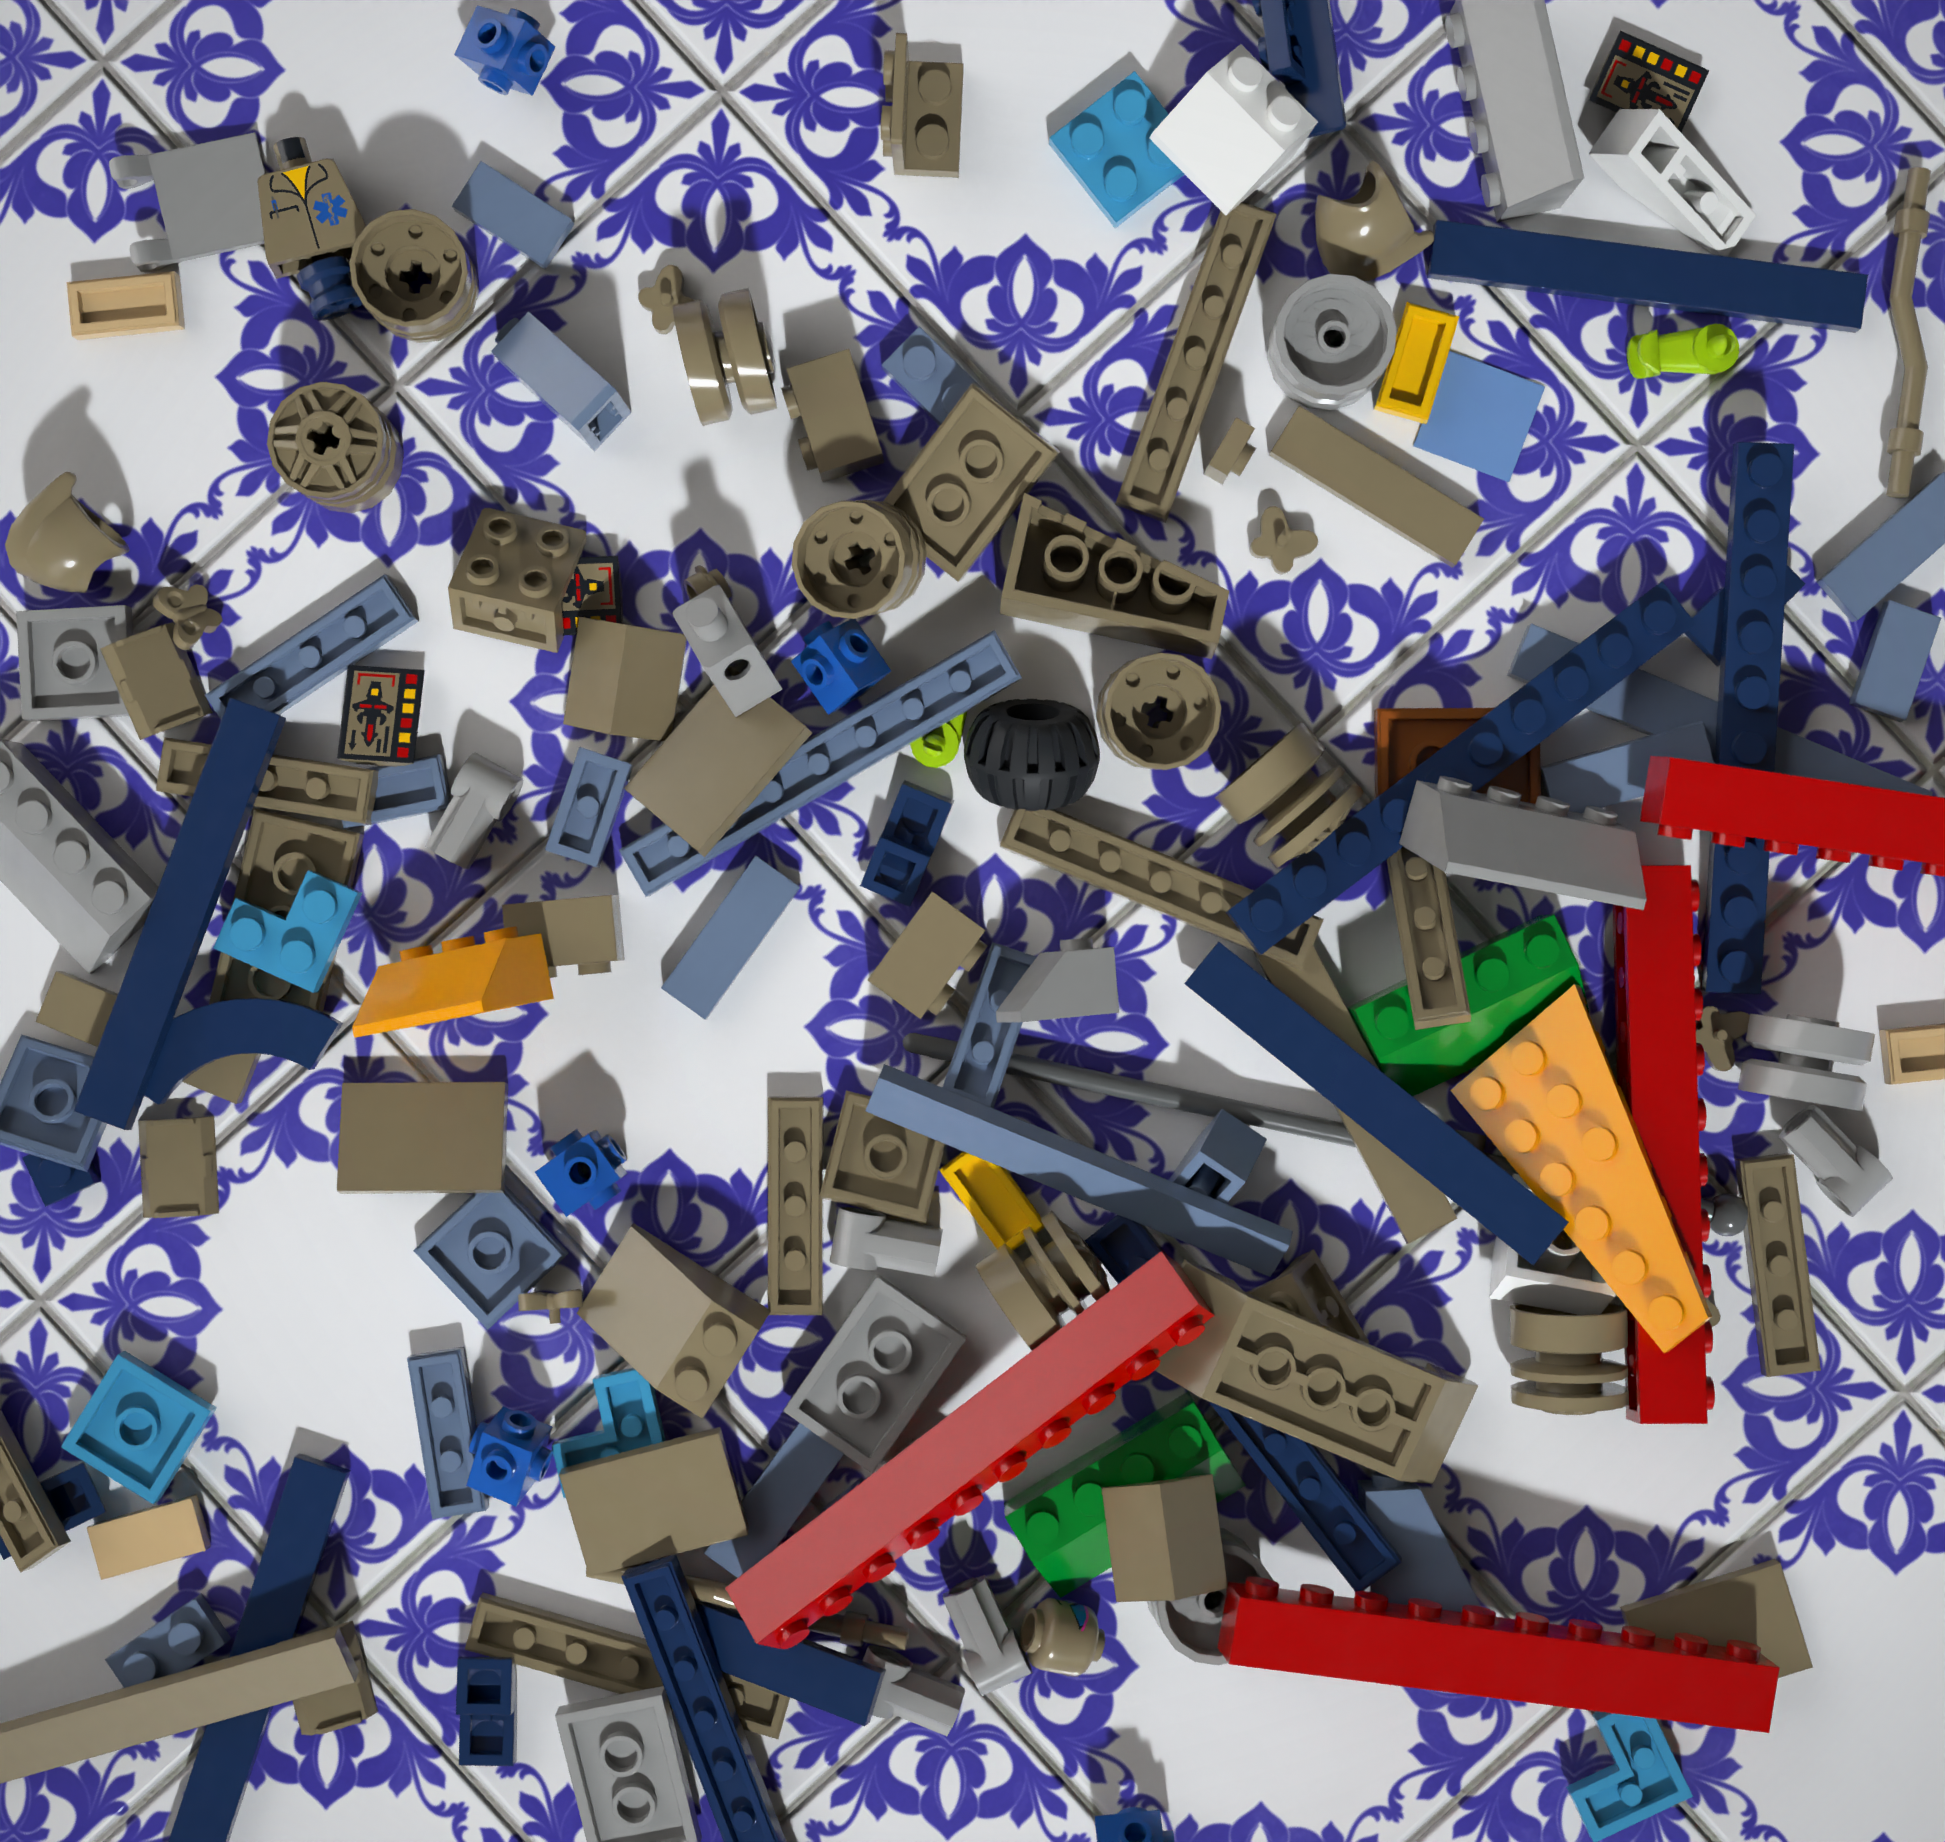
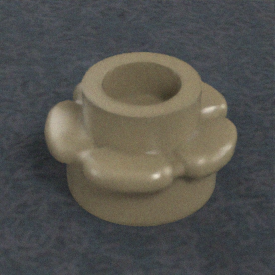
(704, 580)

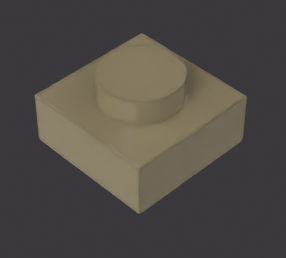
(1232, 453)

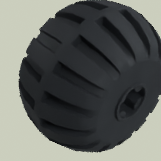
(1031, 754)

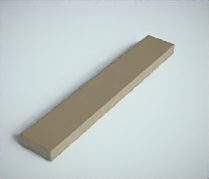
(1195, 361)
(1144, 877)
(1409, 1197)
(598, 1657)

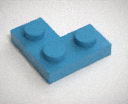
(294, 946)
(628, 1419)
(1637, 1784)

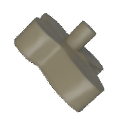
(662, 297)
(1280, 542)
(188, 613)
(1717, 1034)
(550, 1301)

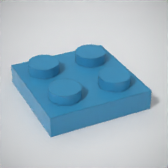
(1112, 150)
(138, 1427)

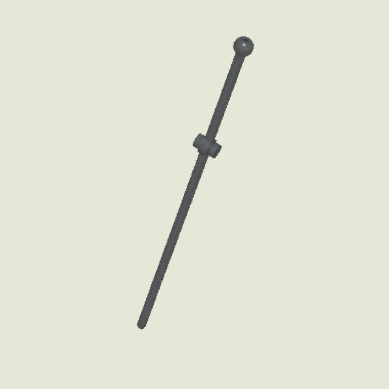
(1726, 1211)

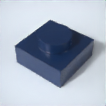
(57, 1180)

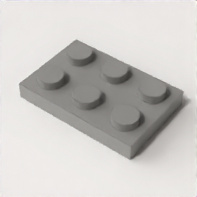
(875, 1373)
(628, 1769)

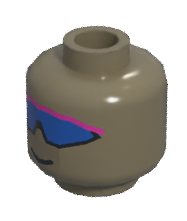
(1061, 1637)

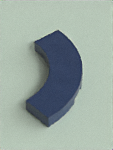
(239, 1028)

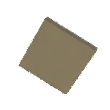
(880, 1164)

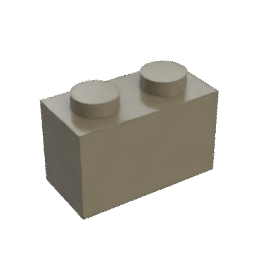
(834, 416)
(572, 931)
(927, 957)

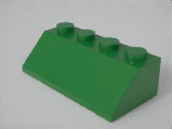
(1506, 987)
(1064, 1514)

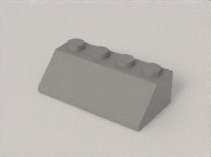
(1516, 105)
(1525, 842)
(66, 863)

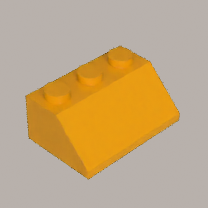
(455, 983)

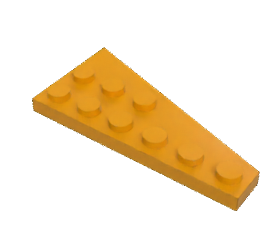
(1574, 1143)

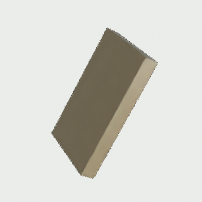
(970, 479)
(716, 766)
(422, 1137)
(654, 1501)
(1735, 1606)

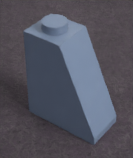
(560, 379)
(1428, 1562)

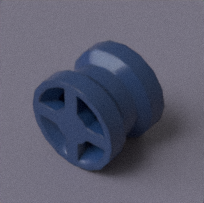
(329, 288)

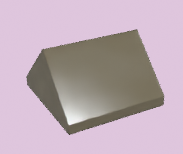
(625, 679)
(1164, 1539)

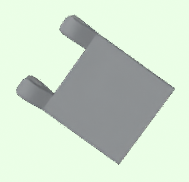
(204, 199)

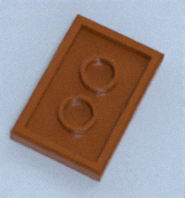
(1412, 735)

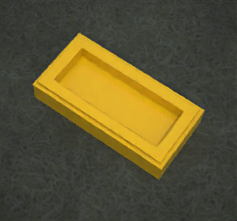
(1416, 363)
(992, 1199)

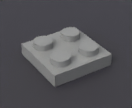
(63, 662)

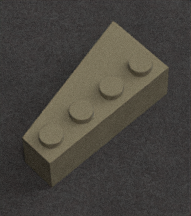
(1106, 586)

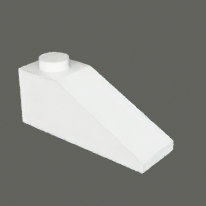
(1672, 178)

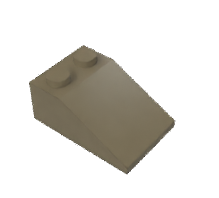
(672, 1319)

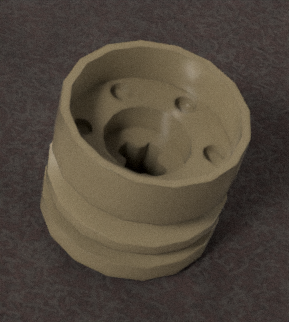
(393, 253)
(339, 478)
(829, 552)
(1185, 696)
(1290, 796)
(1046, 1283)
(1568, 1361)

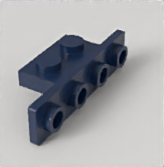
(1303, 56)

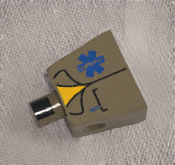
(305, 210)

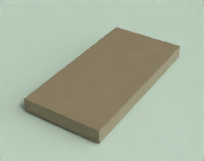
(270, 876)

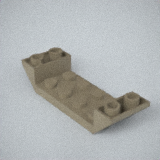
(1319, 1383)

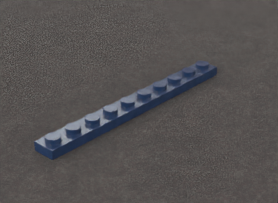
(1748, 703)
(1472, 756)

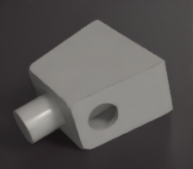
(718, 640)

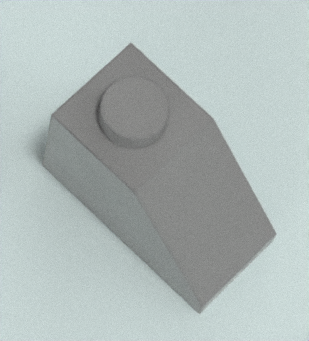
(1064, 985)

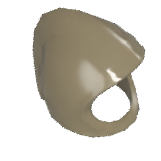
(1368, 231)
(60, 539)

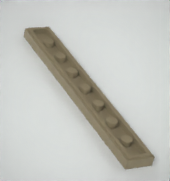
(175, 1703)

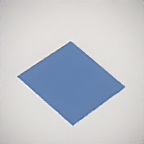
(1480, 416)

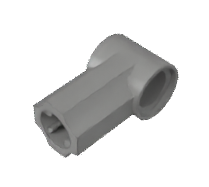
(480, 798)
(1844, 1170)
(871, 1241)
(990, 1646)
(914, 1693)

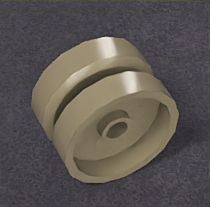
(725, 357)

